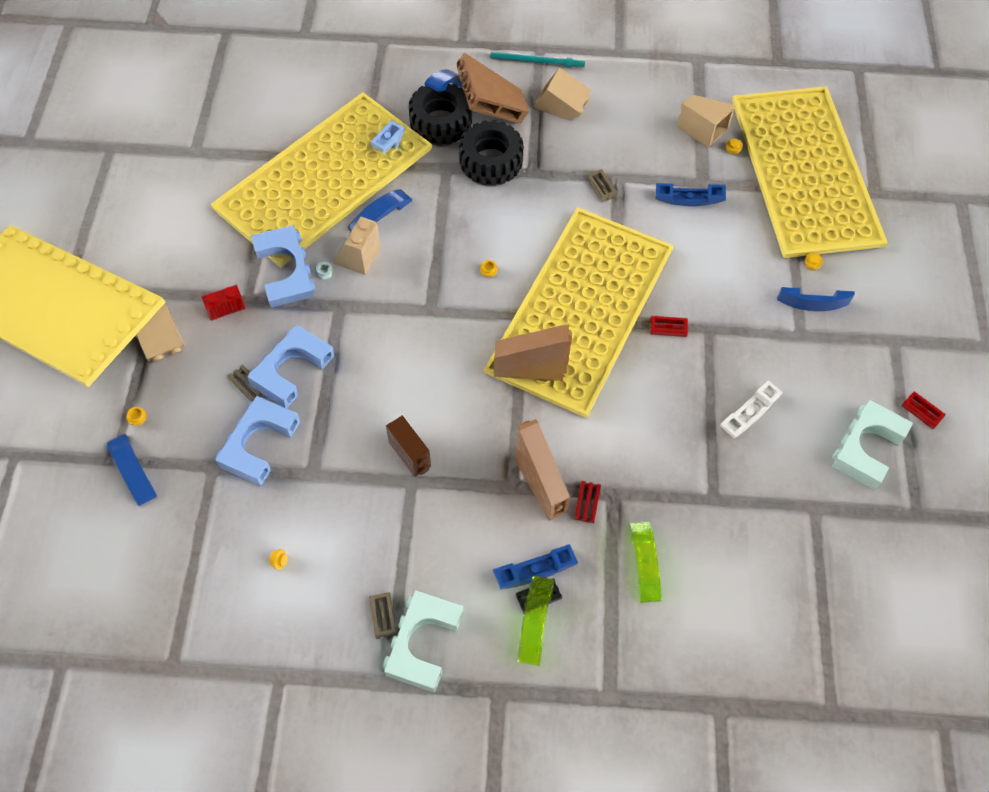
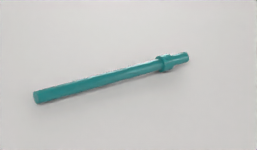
(568, 62)

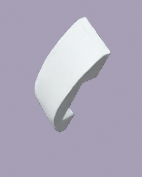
(751, 410)

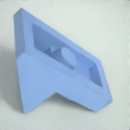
(388, 137)

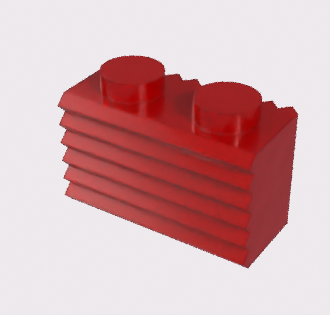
(223, 302)

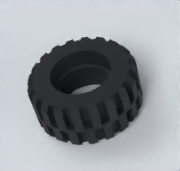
(444, 128)
(491, 136)

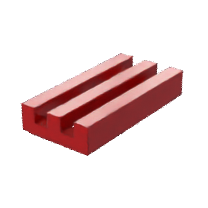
(669, 329)
(921, 412)
(590, 487)

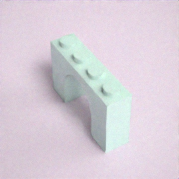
(851, 457)
(422, 610)

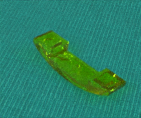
(646, 561)
(534, 620)

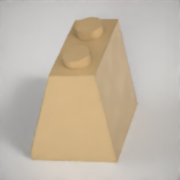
(563, 96)
(705, 118)
(359, 247)
(160, 336)

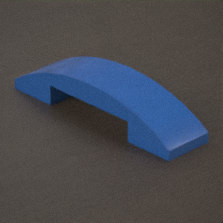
(442, 78)
(690, 196)
(383, 206)
(793, 298)
(131, 470)
(543, 566)

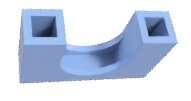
(286, 242)
(296, 344)
(259, 415)

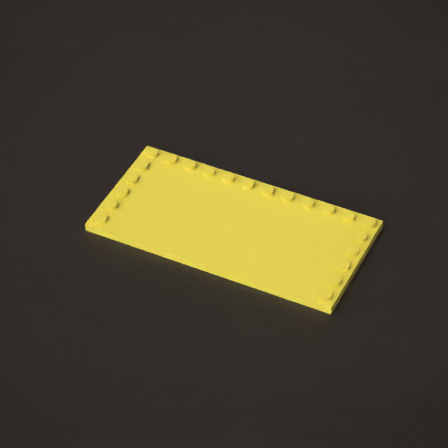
(807, 173)
(321, 176)
(596, 286)
(66, 307)

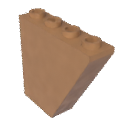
(490, 92)
(534, 355)
(540, 469)

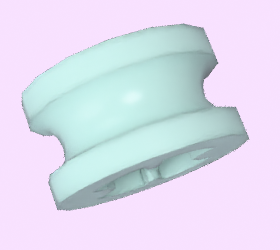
(324, 275)

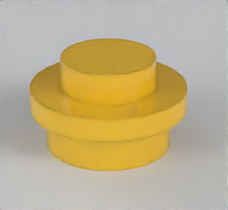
(734, 146)
(813, 261)
(488, 268)
(136, 416)
(278, 559)

